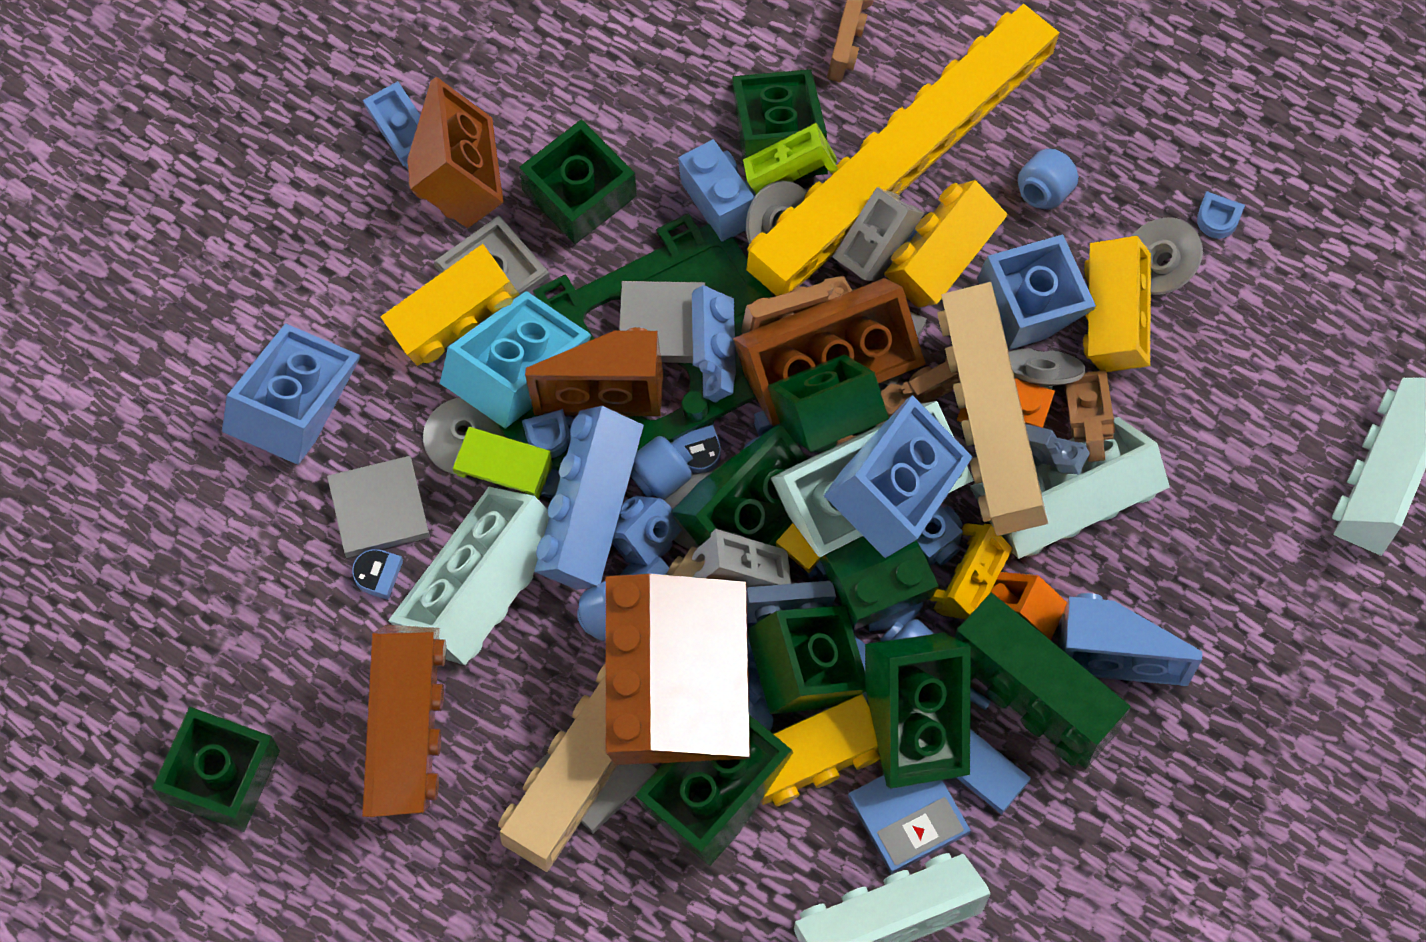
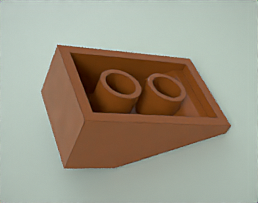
(455, 156)
(609, 371)

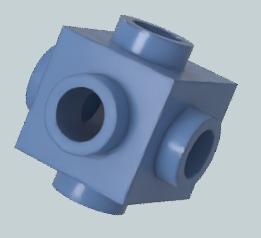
(644, 529)
(941, 536)

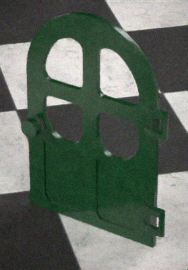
(687, 257)

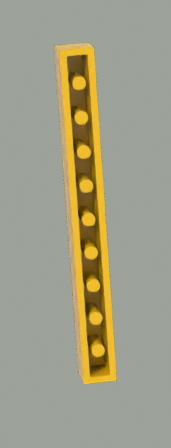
(903, 149)

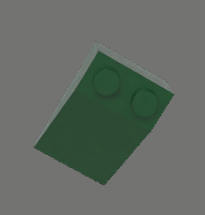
(775, 108)
(741, 493)
(878, 585)
(920, 707)
(713, 799)

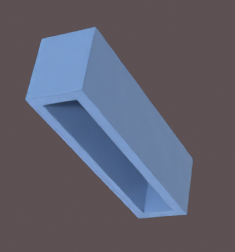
(588, 498)

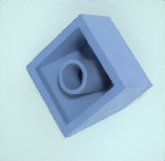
(1036, 290)

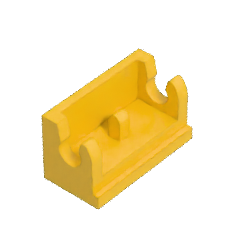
(975, 573)

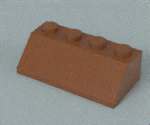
(864, 324)
(402, 720)

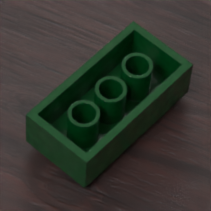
(1041, 683)

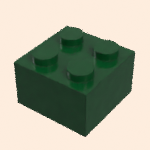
(578, 181)
(828, 403)
(807, 659)
(216, 769)

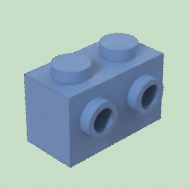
(716, 188)

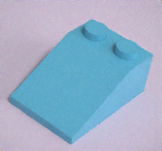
(491, 359)

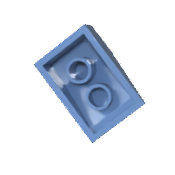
(288, 393)
(899, 478)
(1122, 644)

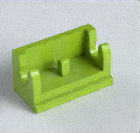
(790, 159)
(503, 462)

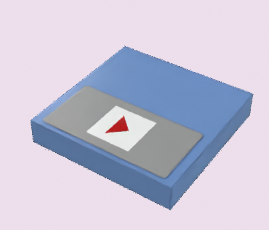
(908, 820)

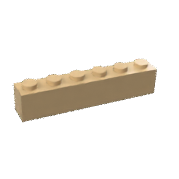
(993, 409)

